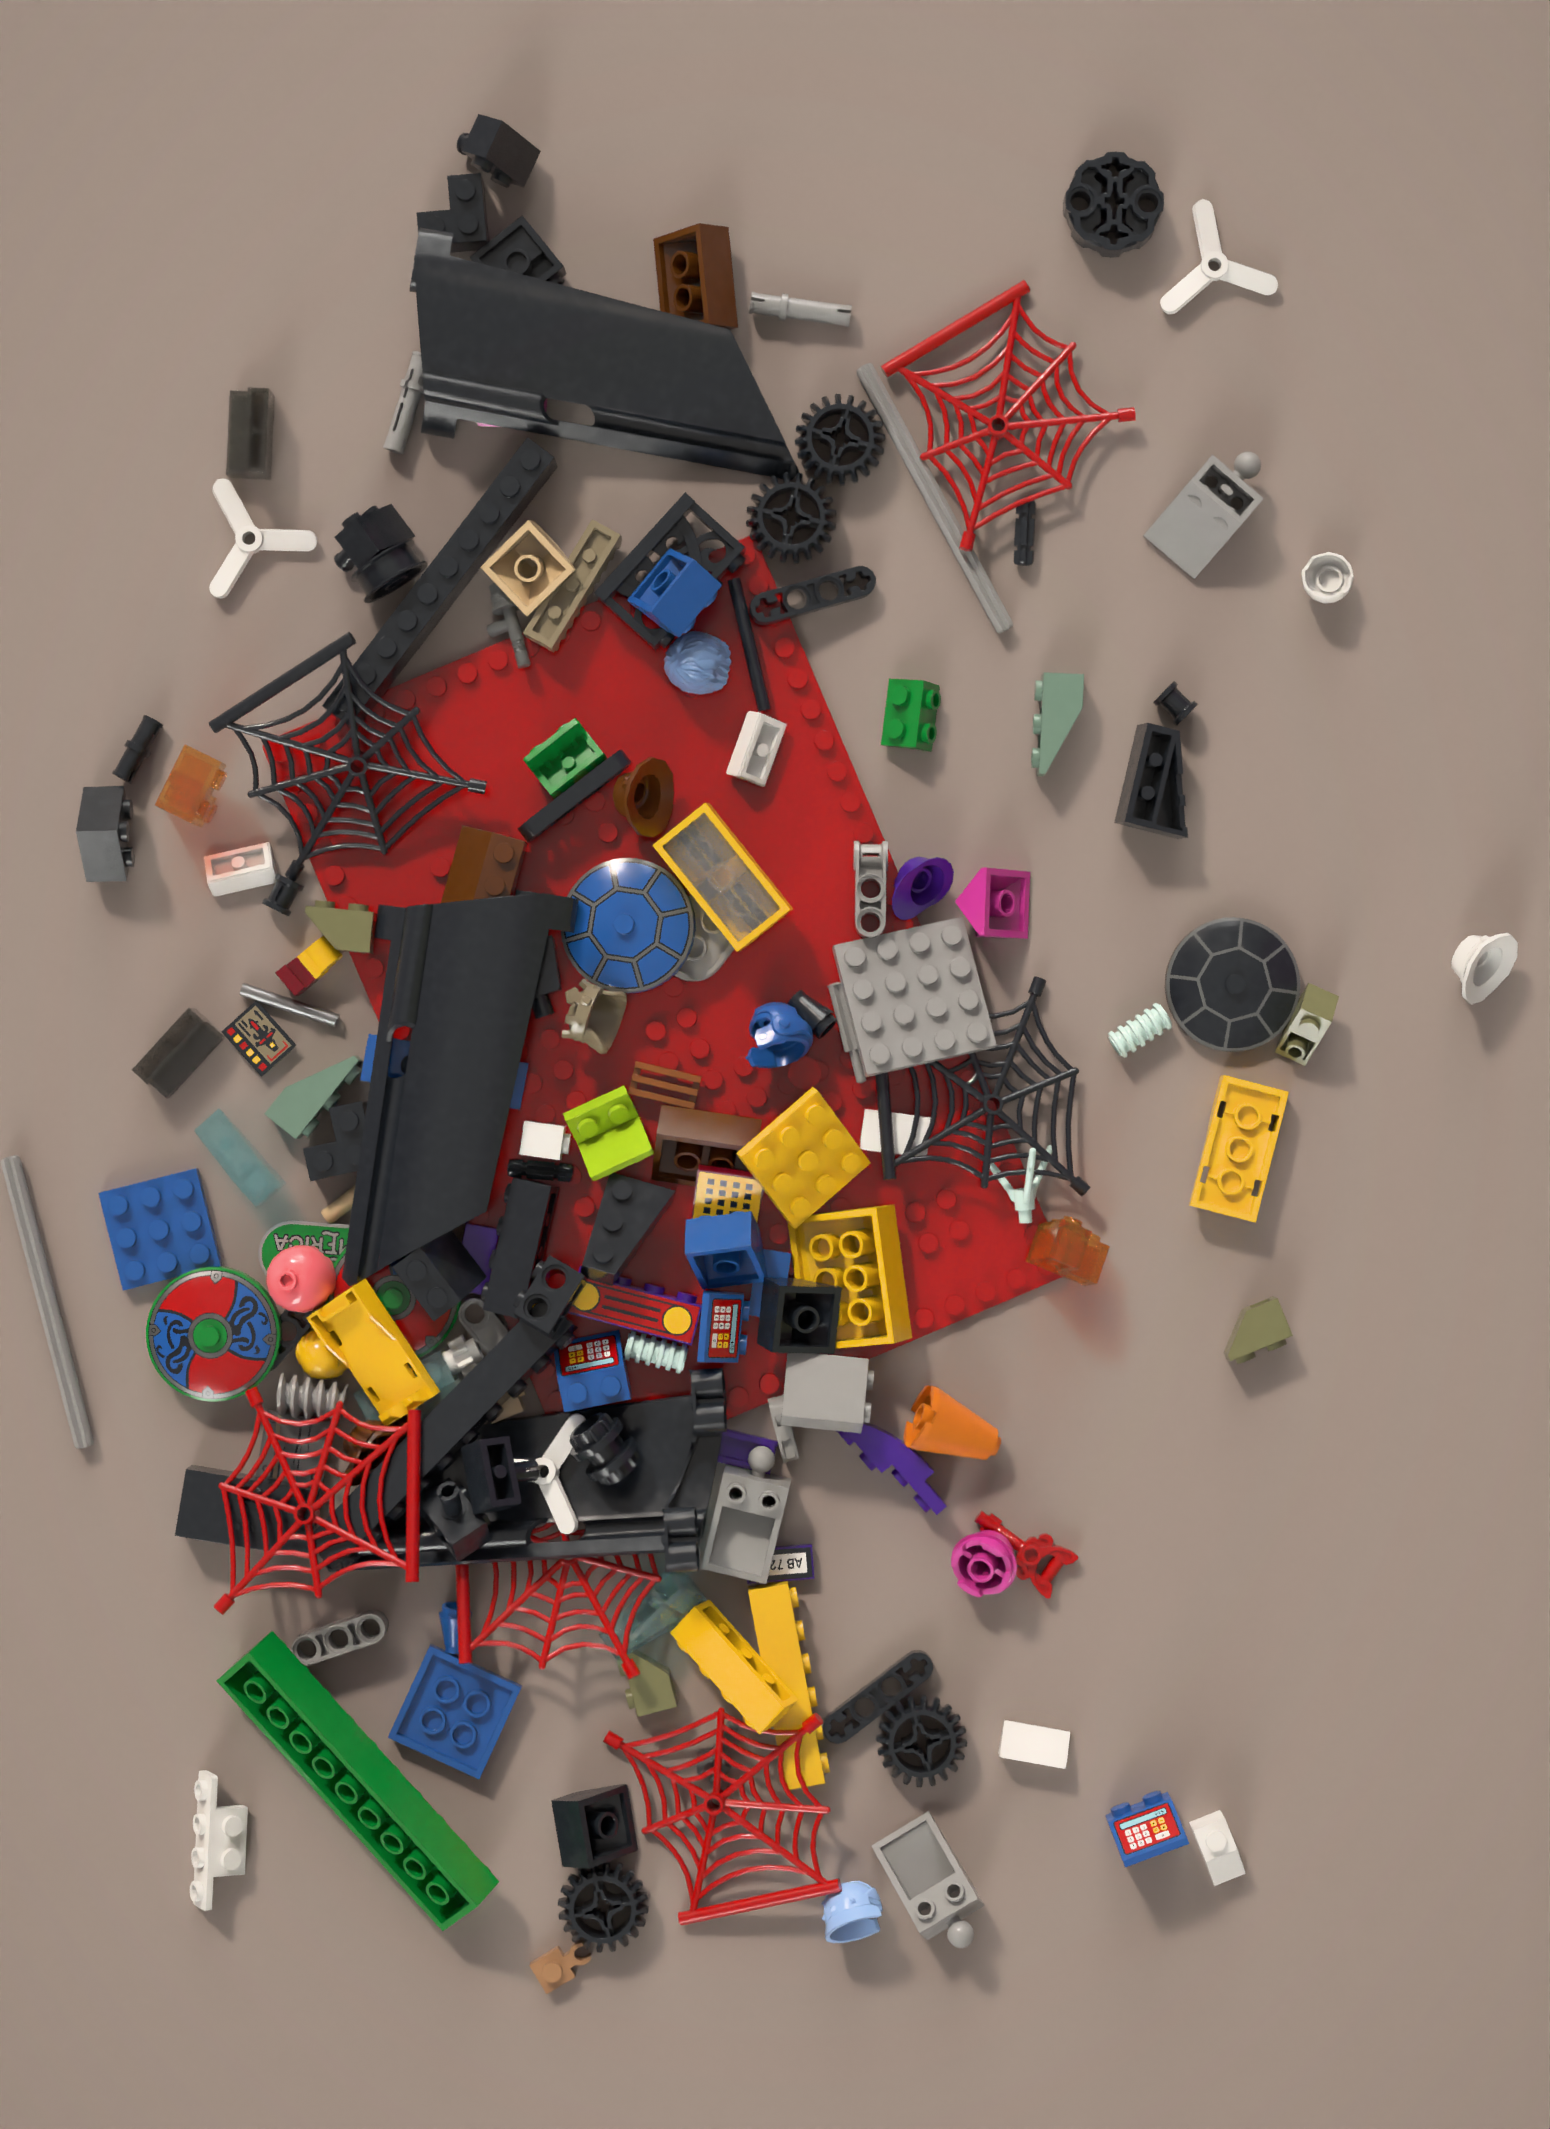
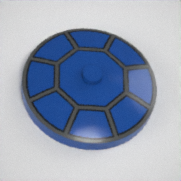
(630, 926)

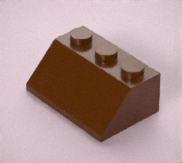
(697, 274)
(484, 866)
(696, 1138)

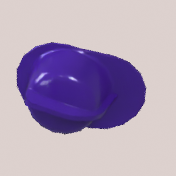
(920, 885)

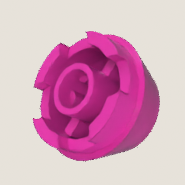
(984, 1563)

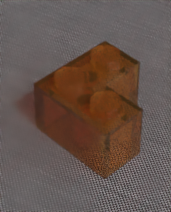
(191, 787)
(1068, 1250)

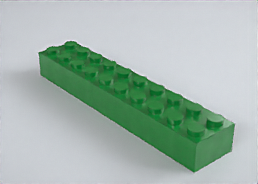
(358, 1781)

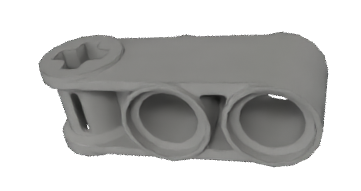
(870, 869)

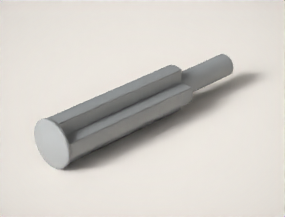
(846, 1029)

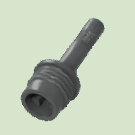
(504, 606)

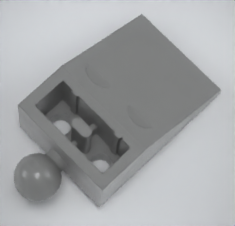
(1202, 516)
(746, 1525)
(925, 1875)

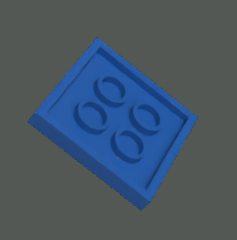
(160, 1228)
(454, 1711)

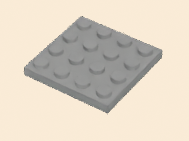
(914, 996)

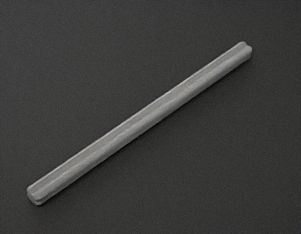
(933, 496)
(47, 1302)

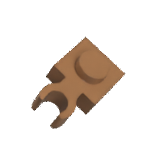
(556, 1967)

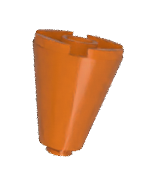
(949, 1427)

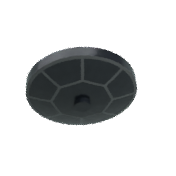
(1232, 984)

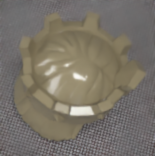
(594, 1015)

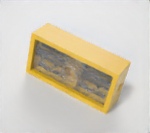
(722, 877)

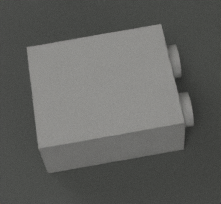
(826, 1392)

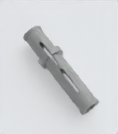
(799, 309)
(406, 407)

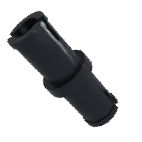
(137, 749)

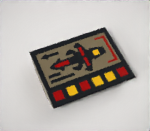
(259, 1038)

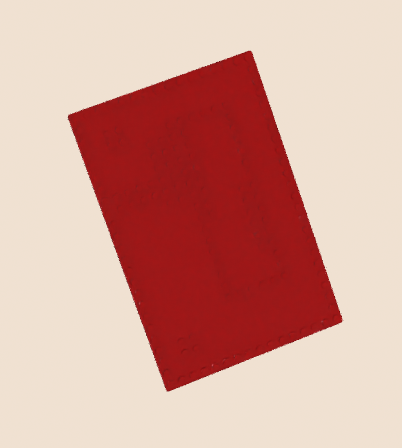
(482, 719)

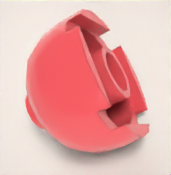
(301, 1278)

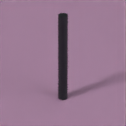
(749, 644)

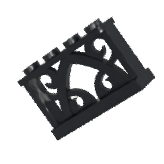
(674, 525)

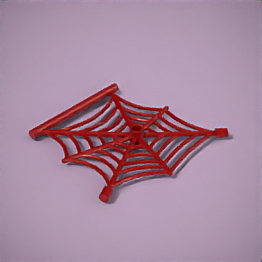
(954, 329)
(411, 1565)
(467, 1646)
(695, 1914)

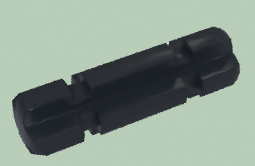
(1024, 534)
(540, 1170)

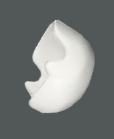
(1327, 577)

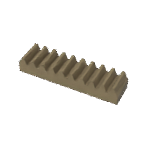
(560, 608)

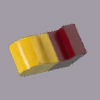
(309, 966)

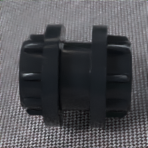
(600, 1443)

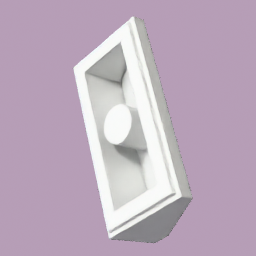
(756, 748)
(240, 869)
(901, 1131)
(1034, 1744)

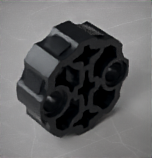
(1087, 185)

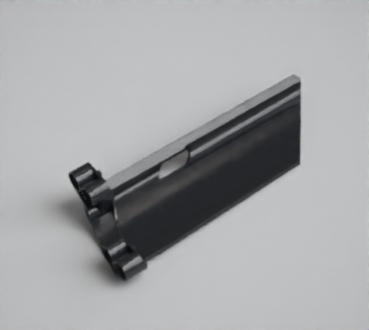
(652, 378)
(435, 1134)
(647, 1512)

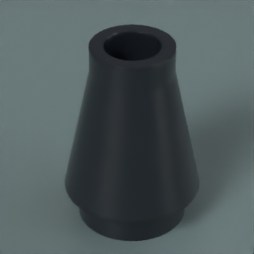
(814, 1013)

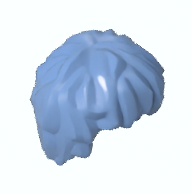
(698, 663)

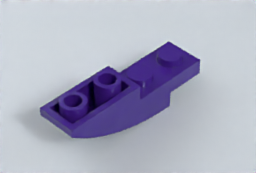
(883, 1450)

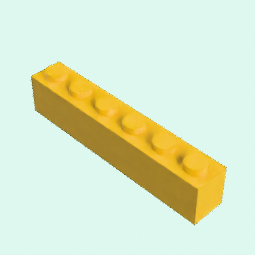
(780, 1648)

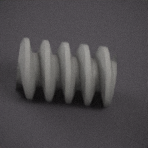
(307, 1398)

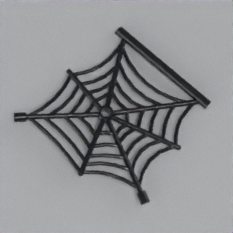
(337, 647)
(889, 1162)

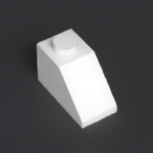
(1217, 1847)

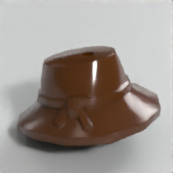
(646, 796)

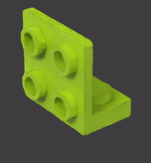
(609, 1133)

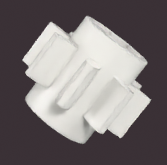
(463, 1355)

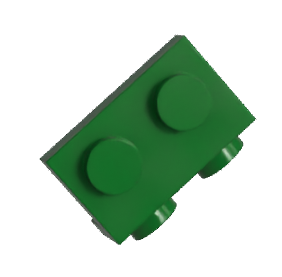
(911, 714)
(564, 758)

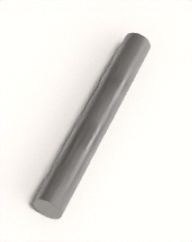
(290, 1005)

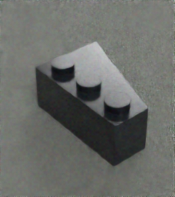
(1153, 783)
(622, 1224)

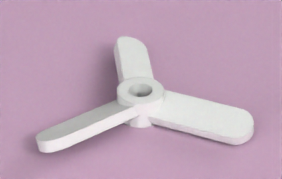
(1203, 275)
(264, 539)
(551, 1485)

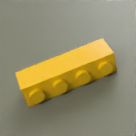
(733, 1666)

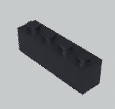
(521, 1242)

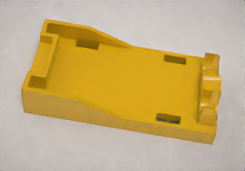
(1238, 1148)
(374, 1350)

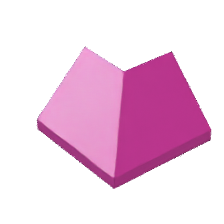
(997, 903)

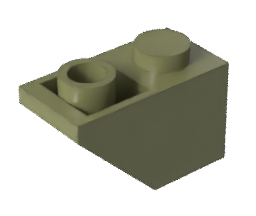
(345, 929)
(1307, 1024)
(1257, 1328)
(652, 1689)

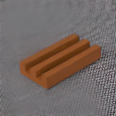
(674, 1087)

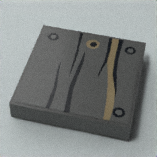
(297, 1433)

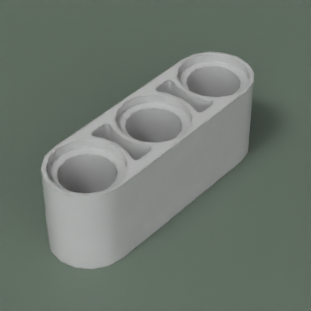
(356, 1633)

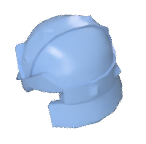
(849, 1913)

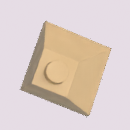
(528, 567)

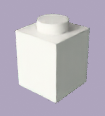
(544, 1140)

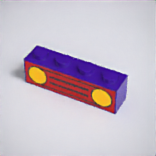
(640, 1309)

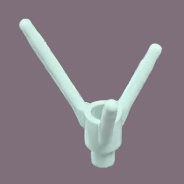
(1024, 1197)

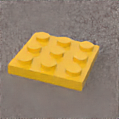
(803, 1158)

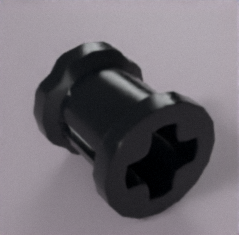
(1175, 703)
(283, 895)

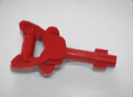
(1030, 1553)

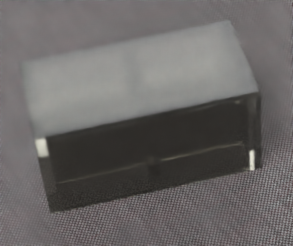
(250, 434)
(179, 1052)

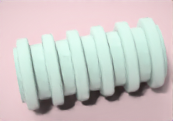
(1140, 1030)
(655, 1352)

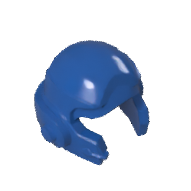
(779, 1035)

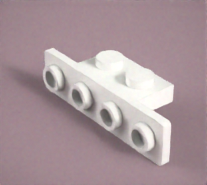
(219, 1840)

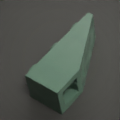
(1059, 707)
(303, 1101)

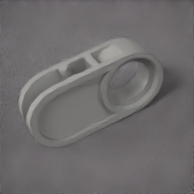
(488, 1331)
(783, 1433)

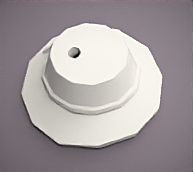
(1483, 964)

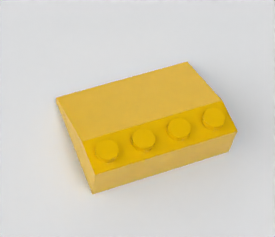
(863, 1257)

